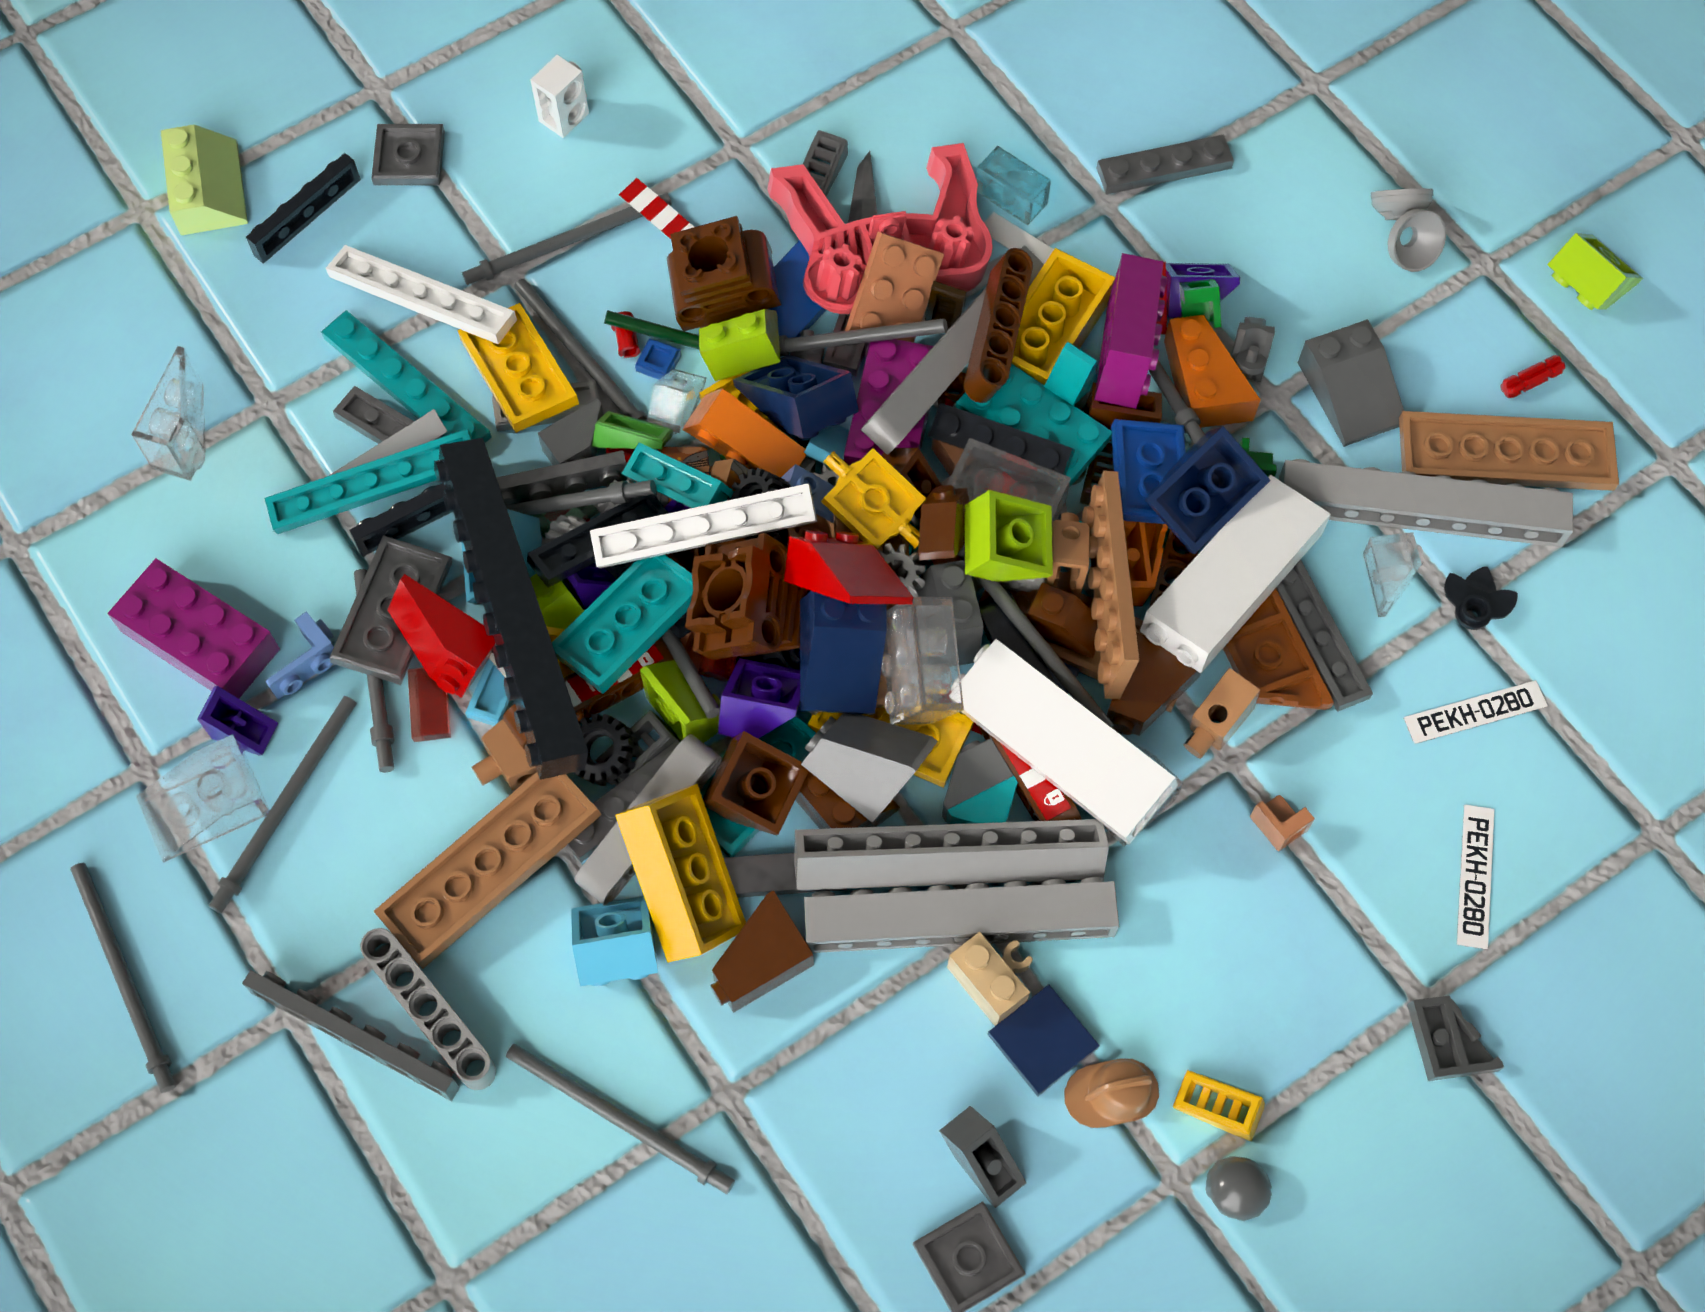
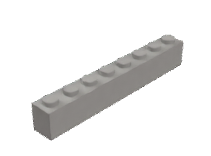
(1434, 503)
(949, 854)
(957, 915)

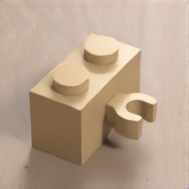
(989, 977)

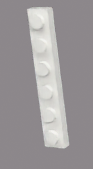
(421, 294)
(703, 526)

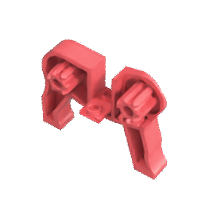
(842, 250)

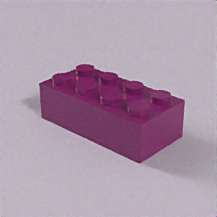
(1131, 331)
(884, 370)
(193, 630)

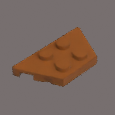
(1276, 659)

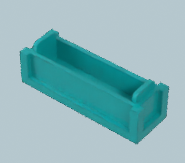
(675, 478)

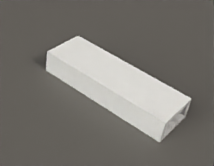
(1234, 574)
(1064, 741)

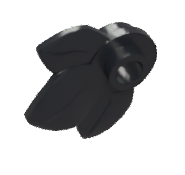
(1479, 595)

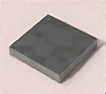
(408, 154)
(969, 1259)

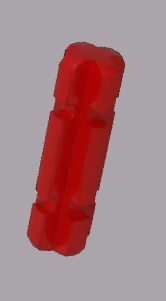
(1532, 376)

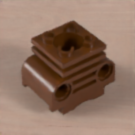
(720, 273)
(742, 600)

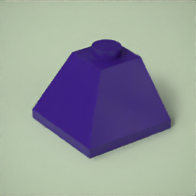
(1186, 272)
(758, 698)

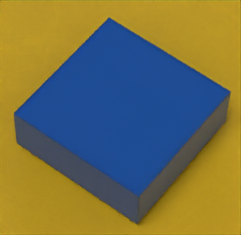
(657, 359)

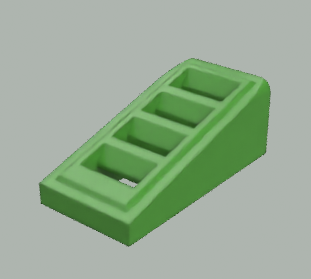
(626, 432)

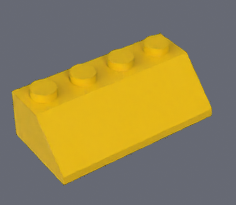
(1059, 309)
(682, 873)

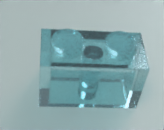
(1012, 185)

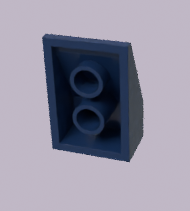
(800, 395)
(1206, 488)
(840, 654)

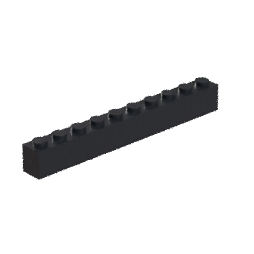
(511, 610)

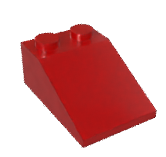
(843, 569)
(441, 636)

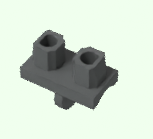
(1253, 347)

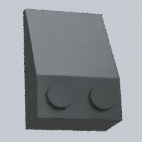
(1352, 382)

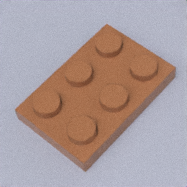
(894, 284)

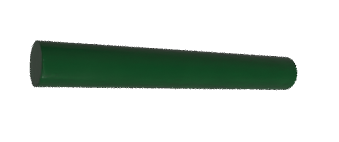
(652, 329)

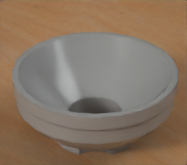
(1396, 202)
(1426, 241)

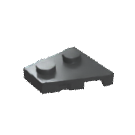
(1448, 1041)

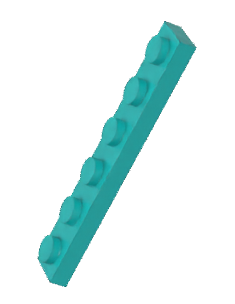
(398, 376)
(357, 485)

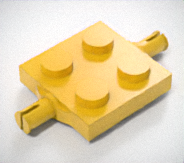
(873, 499)

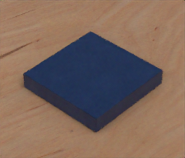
(1043, 1040)

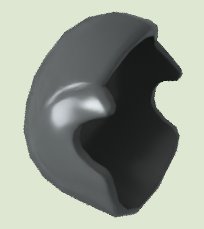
(1238, 1188)

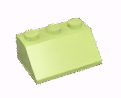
(203, 179)

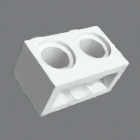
(560, 95)

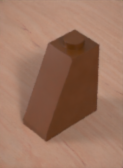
(1151, 689)
(761, 956)

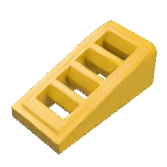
(1224, 1091)

